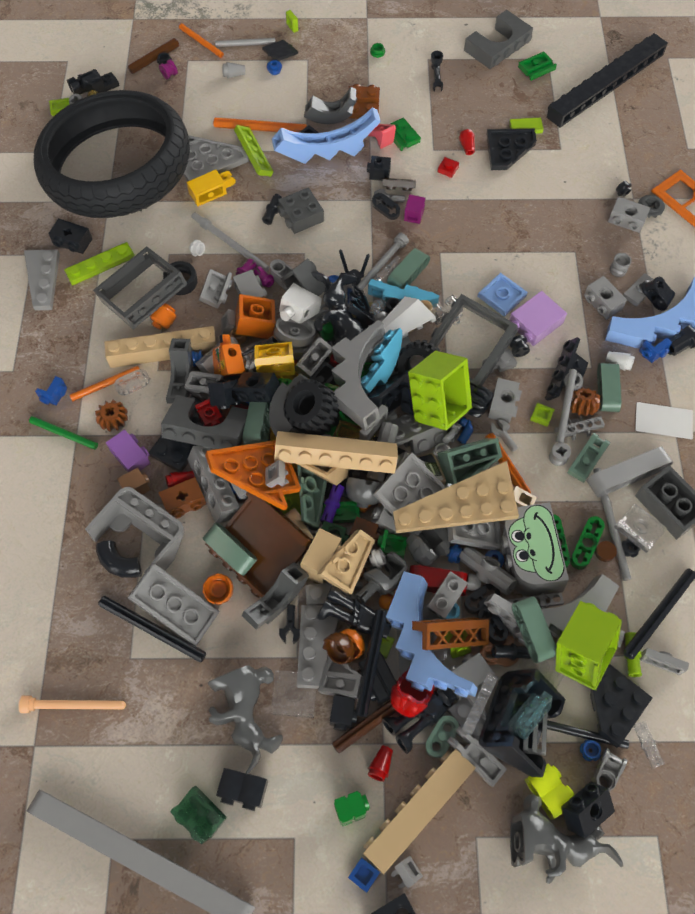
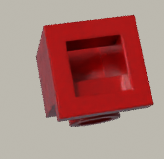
(208, 414)

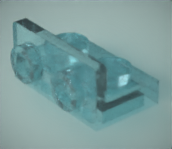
(530, 714)

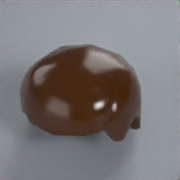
(339, 647)

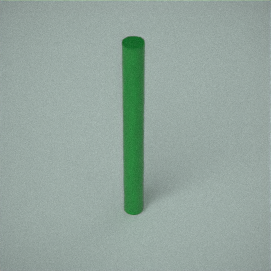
(64, 433)

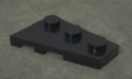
(358, 304)

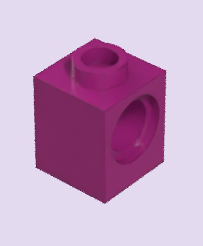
(414, 209)

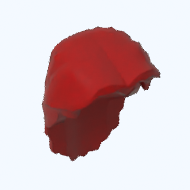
(408, 700)

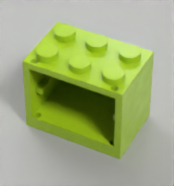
(440, 389)
(587, 644)

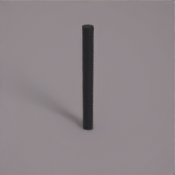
(582, 733)

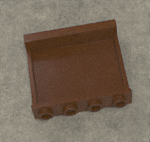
(270, 538)

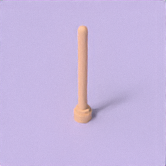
(28, 704)

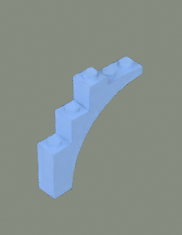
(326, 144)
(635, 331)
(425, 667)

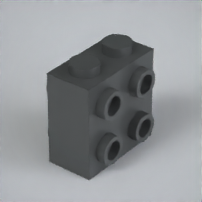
(301, 210)

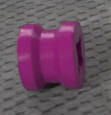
(168, 69)

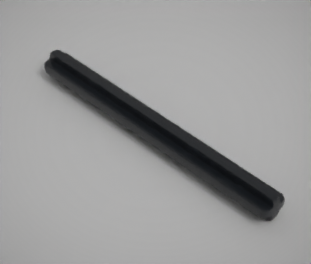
(659, 614)
(152, 629)

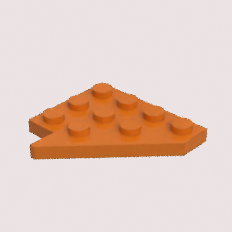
(246, 469)

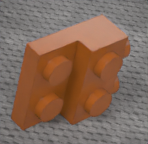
(366, 99)

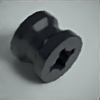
(519, 346)

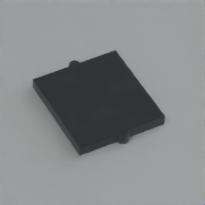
(280, 50)

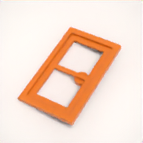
(660, 192)

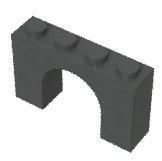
(491, 52)
(179, 426)

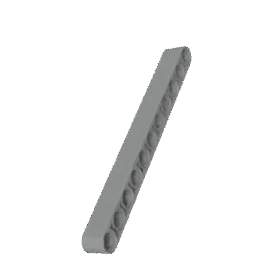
(136, 856)

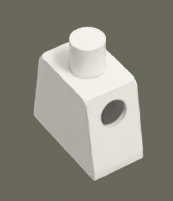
(299, 304)

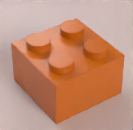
(255, 316)

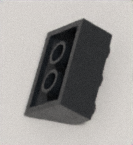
(389, 393)

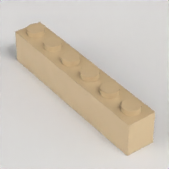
(156, 346)
(336, 452)
(419, 811)

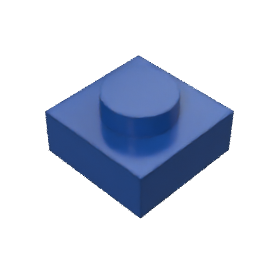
(364, 875)

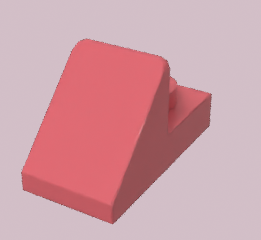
(384, 133)

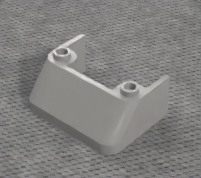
(133, 508)

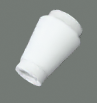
(624, 360)

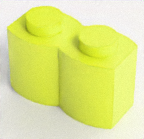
(551, 791)

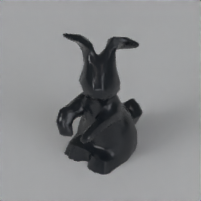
(338, 315)

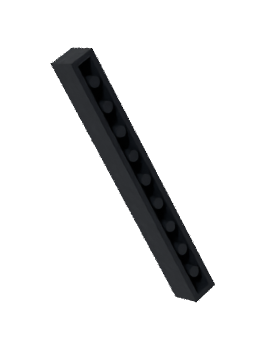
(606, 80)

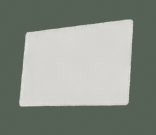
(664, 420)

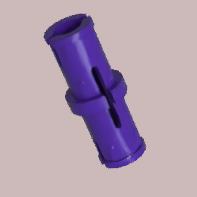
(332, 503)

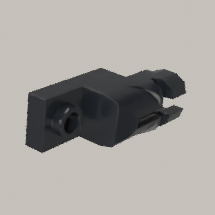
(92, 81)

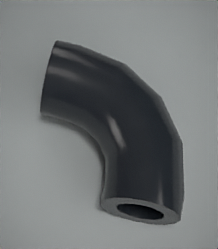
(115, 563)

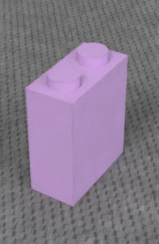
(538, 318)

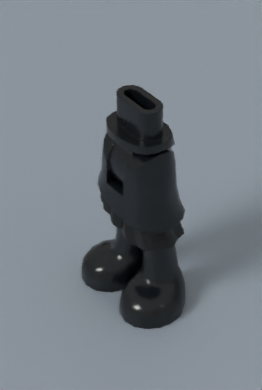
(361, 617)
(437, 707)

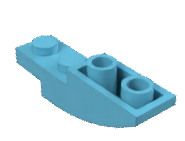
(386, 291)
(385, 359)

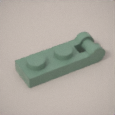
(588, 458)

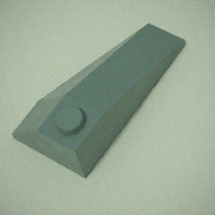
(311, 496)

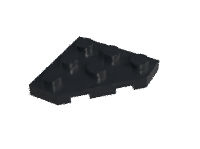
(508, 146)
(617, 705)

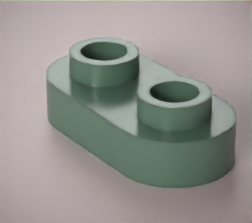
(440, 736)

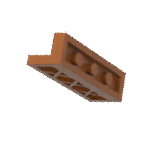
(452, 625)

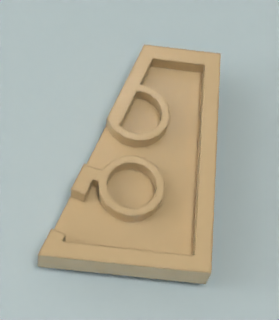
(348, 562)

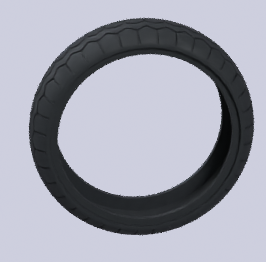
(103, 113)

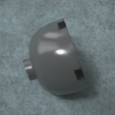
(361, 491)

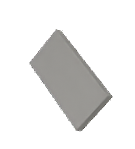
(173, 604)

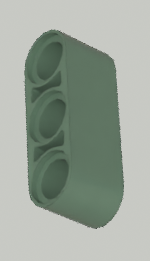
(408, 269)
(609, 387)
(257, 423)
(230, 548)
(534, 629)

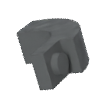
(331, 112)
(181, 366)
(276, 412)
(278, 597)

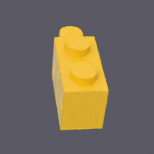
(209, 186)

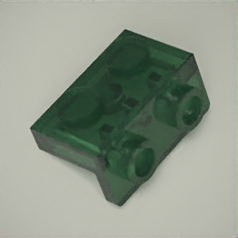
(198, 815)

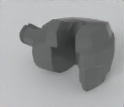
(428, 545)
(379, 581)

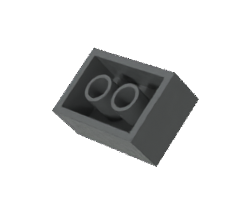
(670, 501)

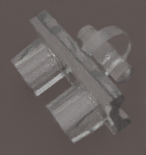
(439, 311)

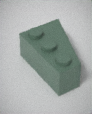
(469, 459)

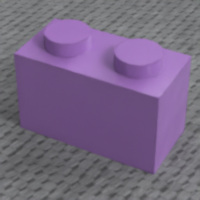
(128, 452)

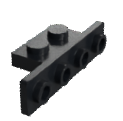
(568, 360)

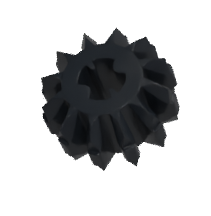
(481, 399)

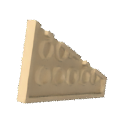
(472, 501)

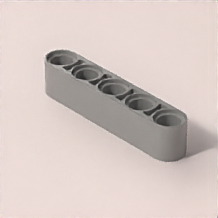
(629, 471)

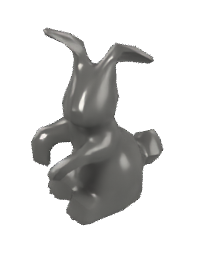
(242, 693)
(535, 834)

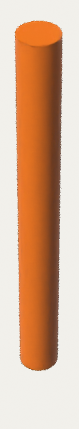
(202, 41)
(100, 385)

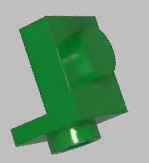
(392, 543)

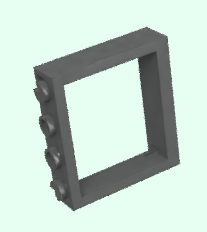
(149, 302)
(449, 318)

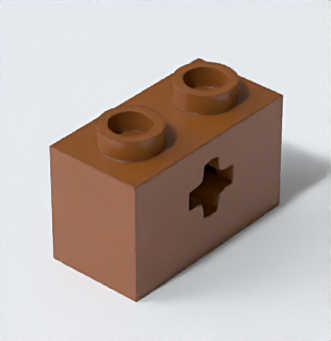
(186, 490)

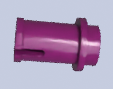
(246, 267)
(266, 279)

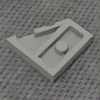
(340, 680)

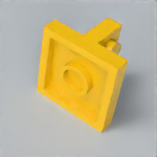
(275, 358)

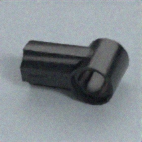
(684, 340)

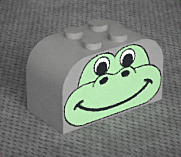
(534, 551)

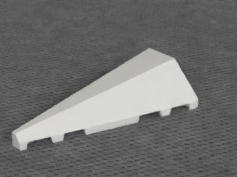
(407, 315)

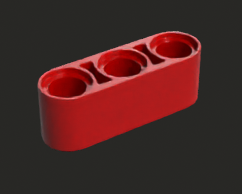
(436, 576)

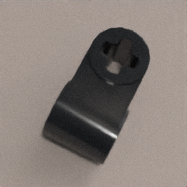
(659, 294)

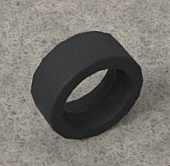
(185, 267)

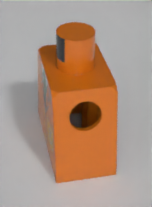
(227, 358)

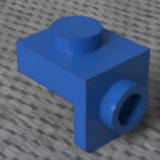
(653, 353)
(54, 393)

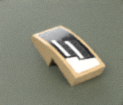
(433, 465)

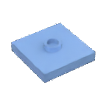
(502, 294)

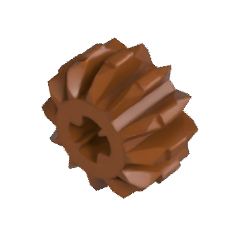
(585, 402)
(111, 415)

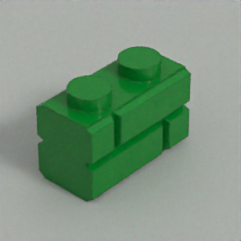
(351, 808)

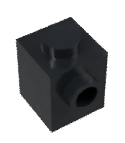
(379, 168)
(343, 713)

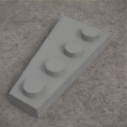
(42, 276)

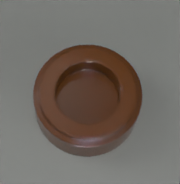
(605, 551)

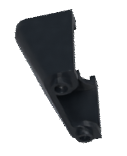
(509, 696)

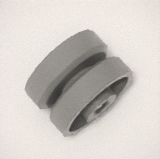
(298, 333)

